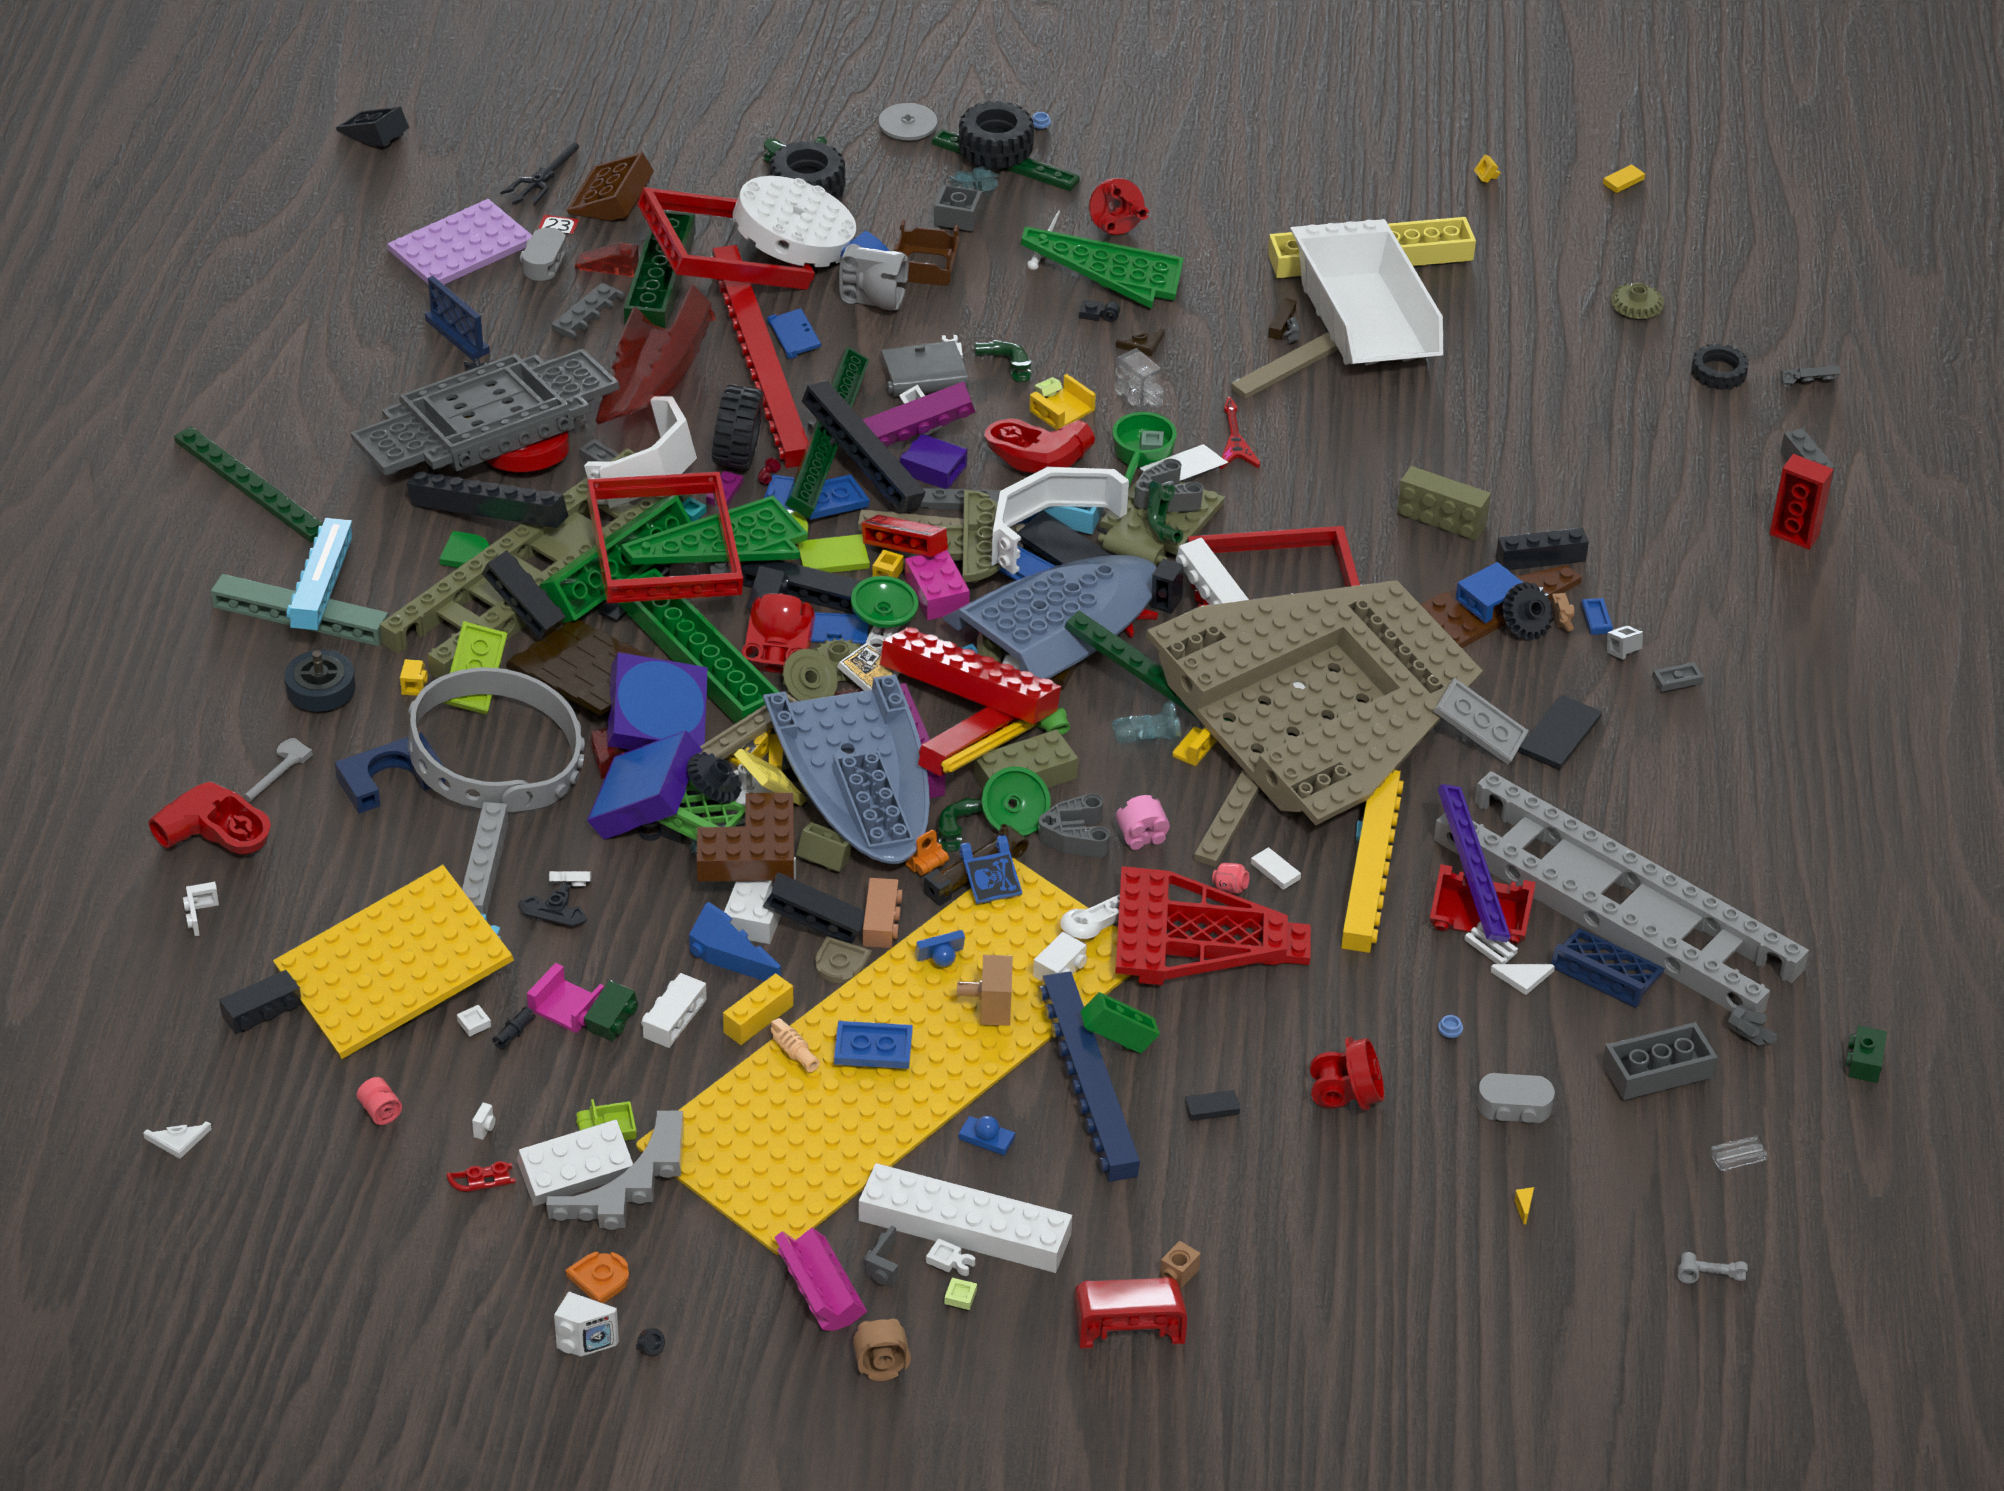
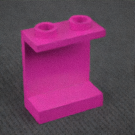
(561, 1000)

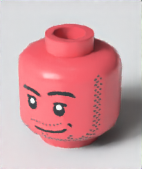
(1231, 878)

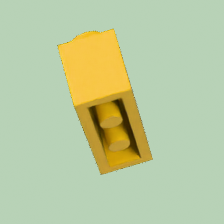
(758, 1009)

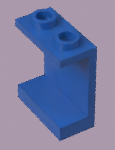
(1485, 590)

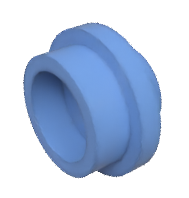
(1041, 120)
(1450, 1026)

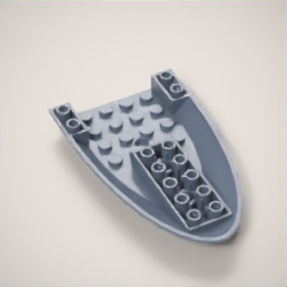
(1032, 611)
(879, 790)

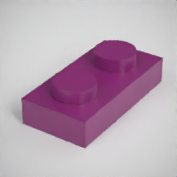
(731, 484)

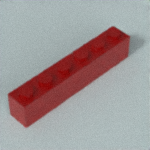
(961, 737)

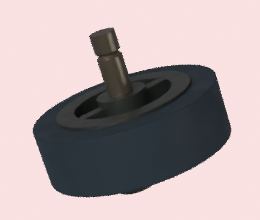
(320, 680)

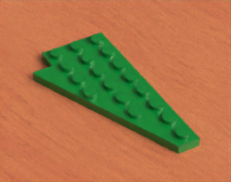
(1124, 269)
(759, 528)

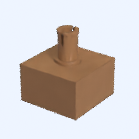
(992, 990)

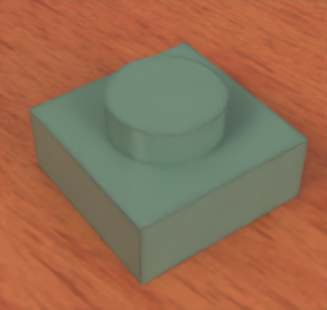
(1152, 440)

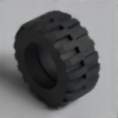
(996, 134)
(813, 163)
(737, 426)

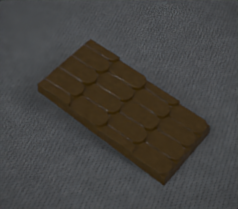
(575, 663)

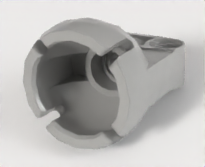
(872, 277)

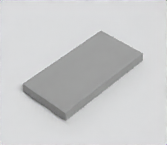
(1481, 721)

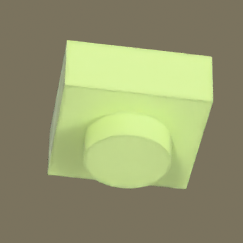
(1048, 387)
(960, 1293)

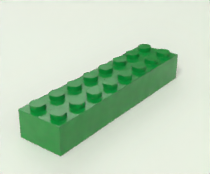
(580, 583)

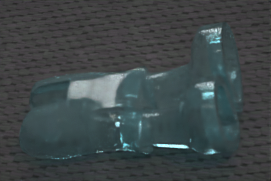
(1148, 727)

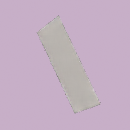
(1194, 461)

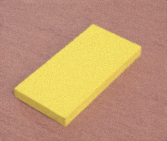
(769, 776)

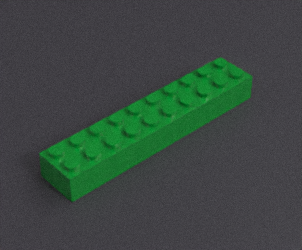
(693, 640)

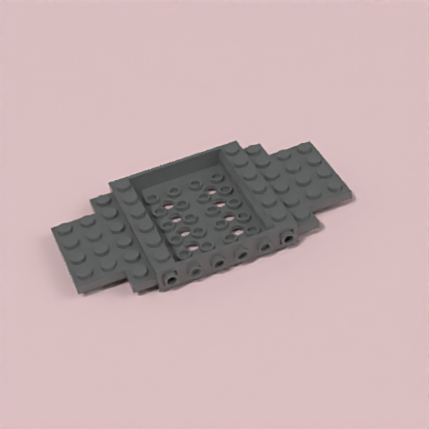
(434, 431)

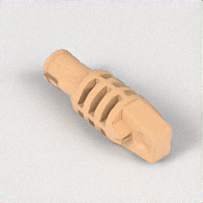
(793, 1045)

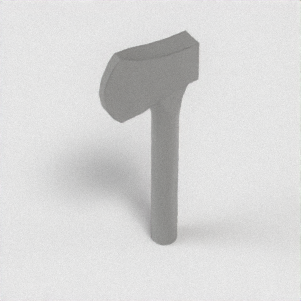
(293, 752)

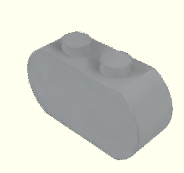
(543, 254)
(1515, 1097)

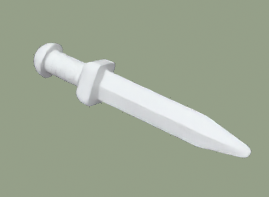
(1033, 264)

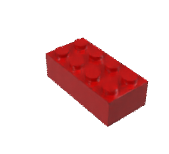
(1801, 501)

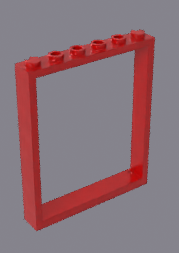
(652, 204)
(1284, 539)
(675, 586)

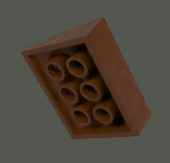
(612, 188)

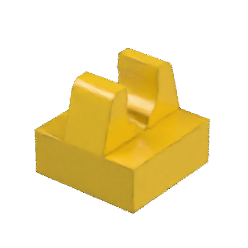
(1487, 169)

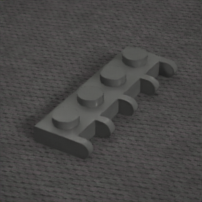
(586, 309)

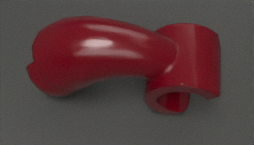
(772, 466)

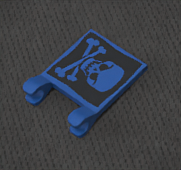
(992, 875)

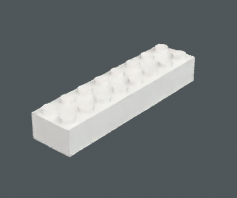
(965, 1217)

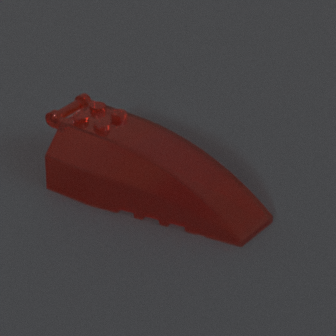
(655, 358)

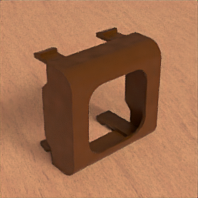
(929, 242)

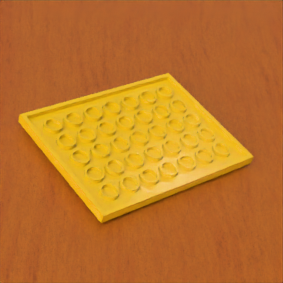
(393, 961)

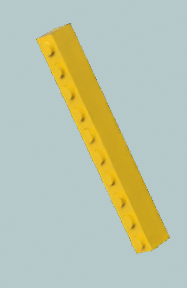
(1372, 866)

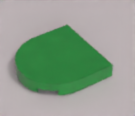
(462, 548)

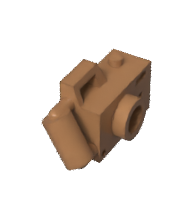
(1563, 611)

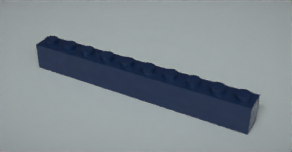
(1089, 1078)

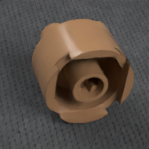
(881, 1349)

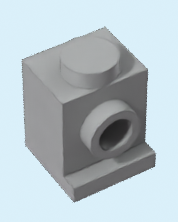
(1624, 641)

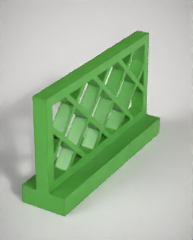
(687, 822)

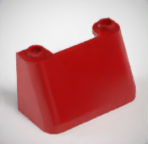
(1456, 910)
(1130, 1306)

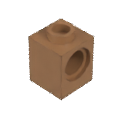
(1180, 1263)

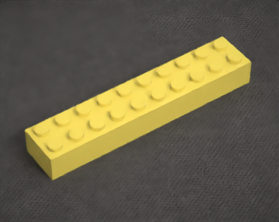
(1422, 241)

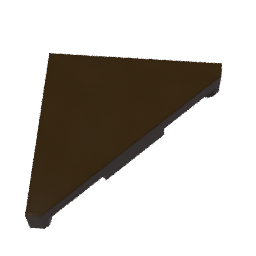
(1143, 342)

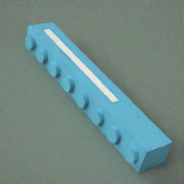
(320, 574)

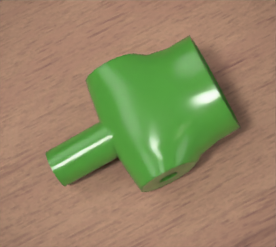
(1057, 720)

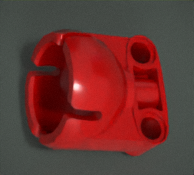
(777, 631)

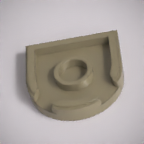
(840, 960)

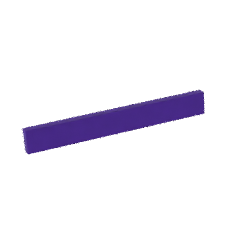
(1474, 863)

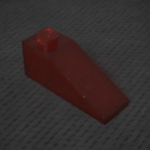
(611, 259)

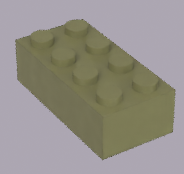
(1443, 503)
(1044, 754)

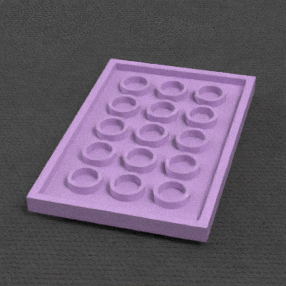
(460, 243)

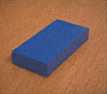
(1596, 616)

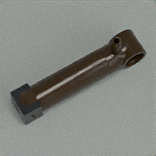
(940, 885)

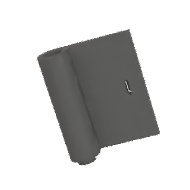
(925, 365)

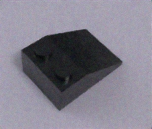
(375, 126)

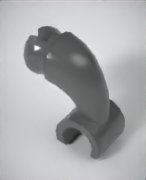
(1294, 330)

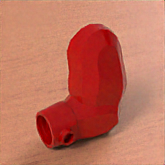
(1034, 448)
(214, 814)

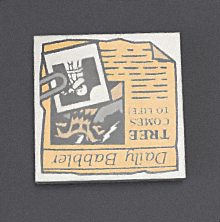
(864, 666)

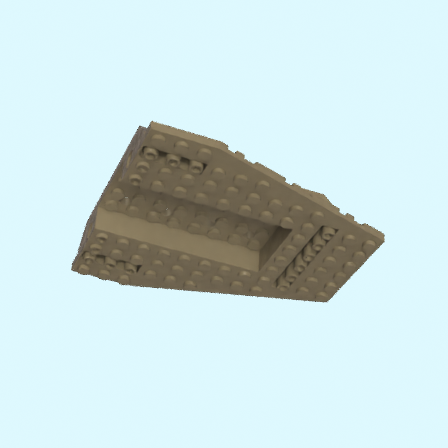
(1255, 649)

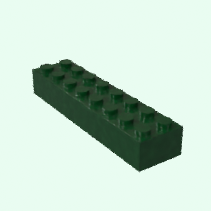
(654, 280)

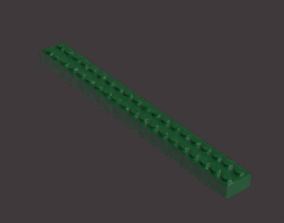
(821, 445)

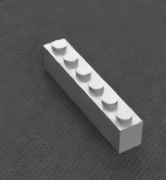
(486, 855)

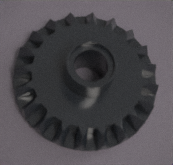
(1518, 613)
(714, 777)

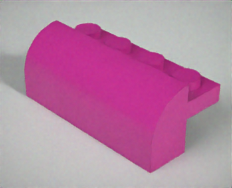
(821, 1279)

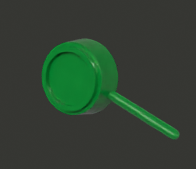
(1128, 438)

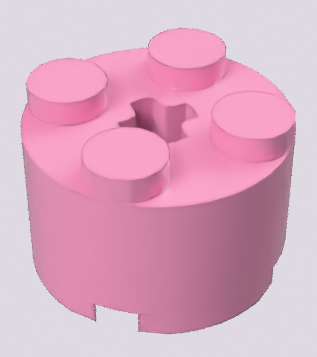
(1143, 822)

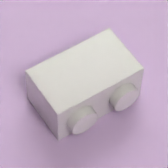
(1060, 956)

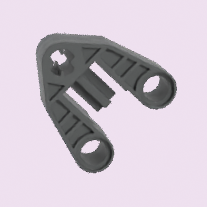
(1187, 495)
(1065, 831)

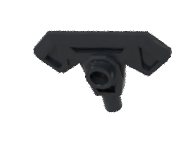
(554, 908)

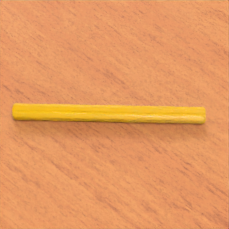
(986, 745)

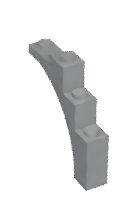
(635, 1185)

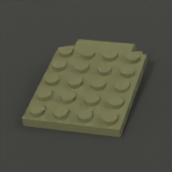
(1136, 538)

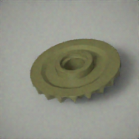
(1637, 301)
(836, 651)
(813, 666)

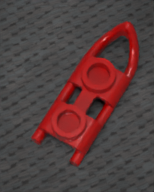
(477, 1174)

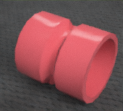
(379, 1101)

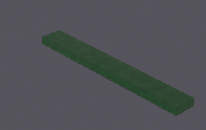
(1028, 168)

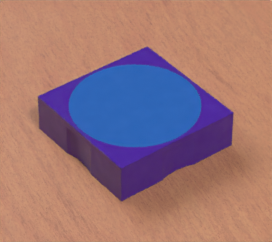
(655, 701)

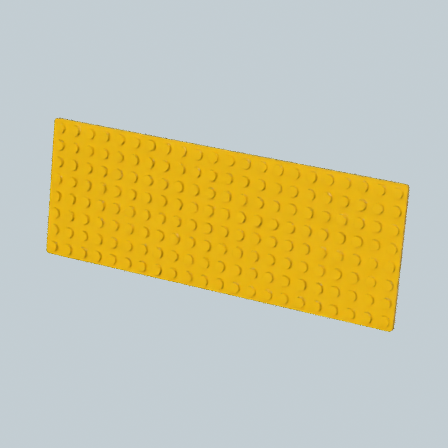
(796, 1144)

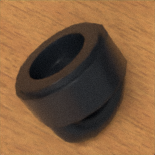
(651, 1341)

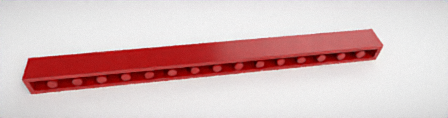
(763, 364)

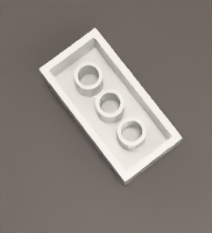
(748, 913)
(574, 1162)

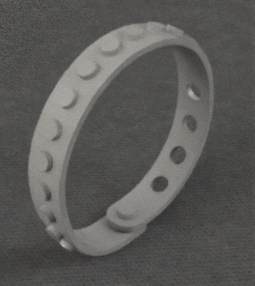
(507, 684)

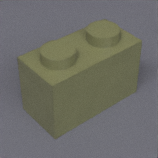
(824, 847)

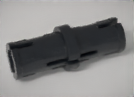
(513, 1028)

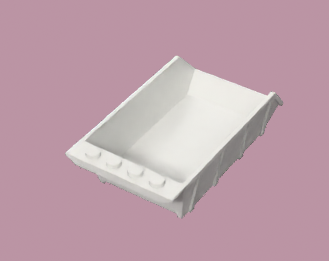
(1368, 292)

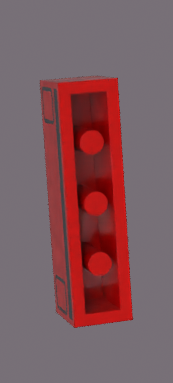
(904, 535)

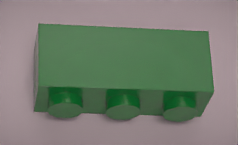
(1119, 1022)

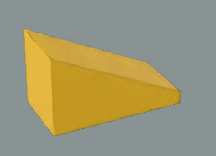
(1523, 1202)

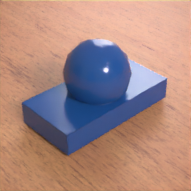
(940, 948)
(987, 1134)

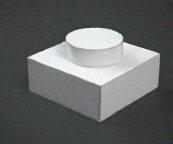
(473, 1020)
(483, 1121)

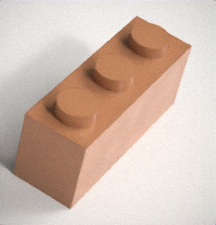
(882, 913)

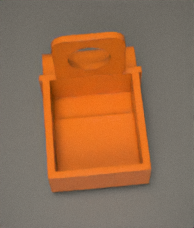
(928, 854)

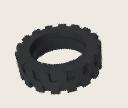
(1717, 379)

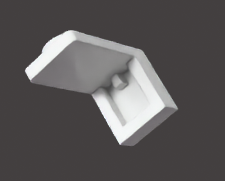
(199, 897)

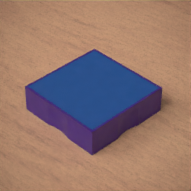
(643, 785)

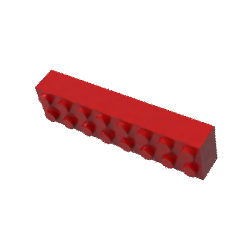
(970, 675)

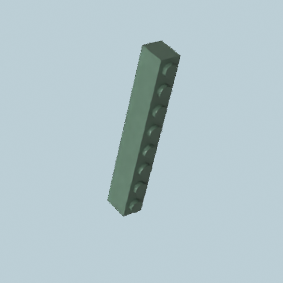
(271, 604)

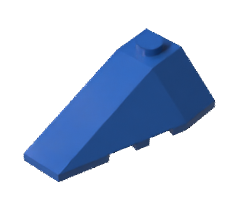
(723, 945)

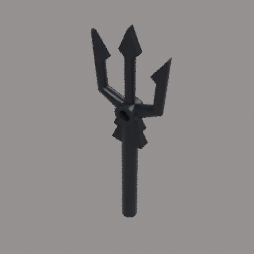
(540, 177)

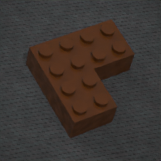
(752, 850)

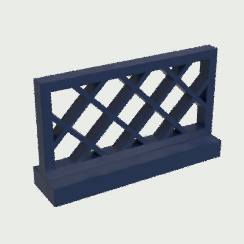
(455, 320)
(1602, 975)

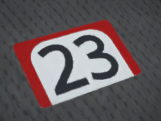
(564, 224)

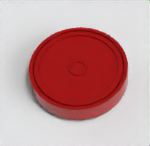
(534, 456)

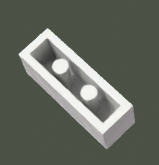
(674, 1010)

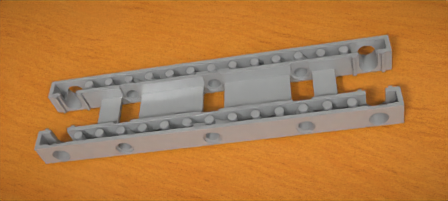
(1649, 920)

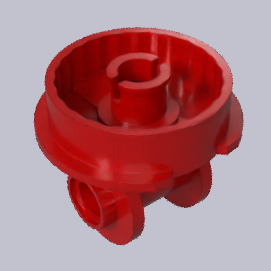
(1348, 1076)

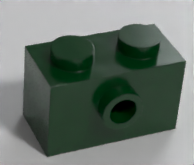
(611, 1011)
(1866, 1054)

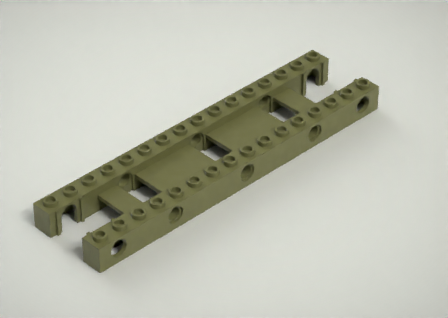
(466, 583)

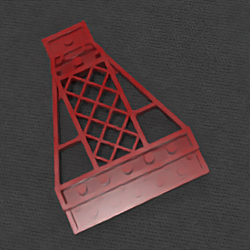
(1148, 913)

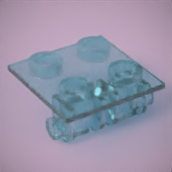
(979, 178)

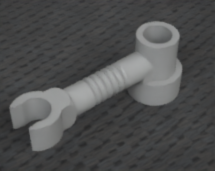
(1689, 1268)

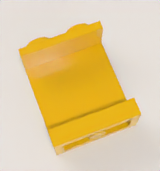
(1064, 407)

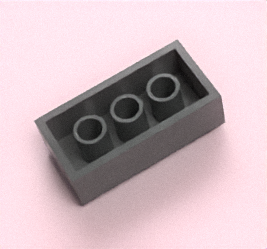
(1659, 1061)

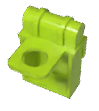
(606, 1113)

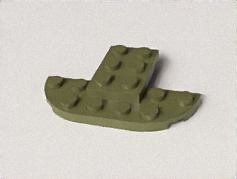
(974, 539)

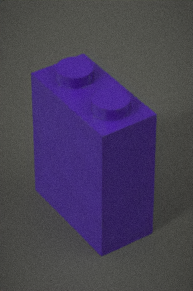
(934, 461)

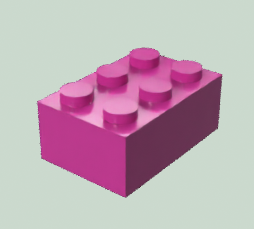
(937, 584)

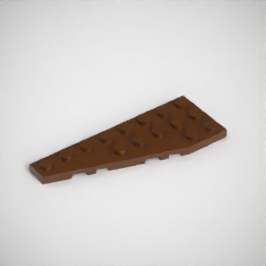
(1468, 628)

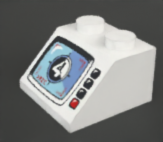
(585, 1325)

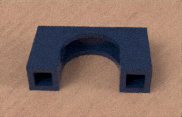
(357, 771)

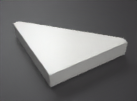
(1523, 976)
(178, 1139)

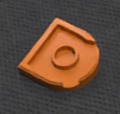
(600, 1275)

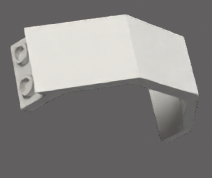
(668, 456)
(1053, 488)

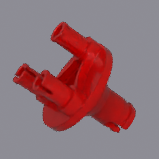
(1125, 210)

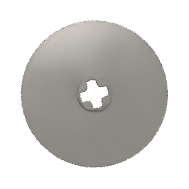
(907, 121)

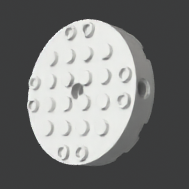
(794, 220)

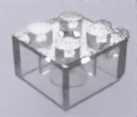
(1138, 380)

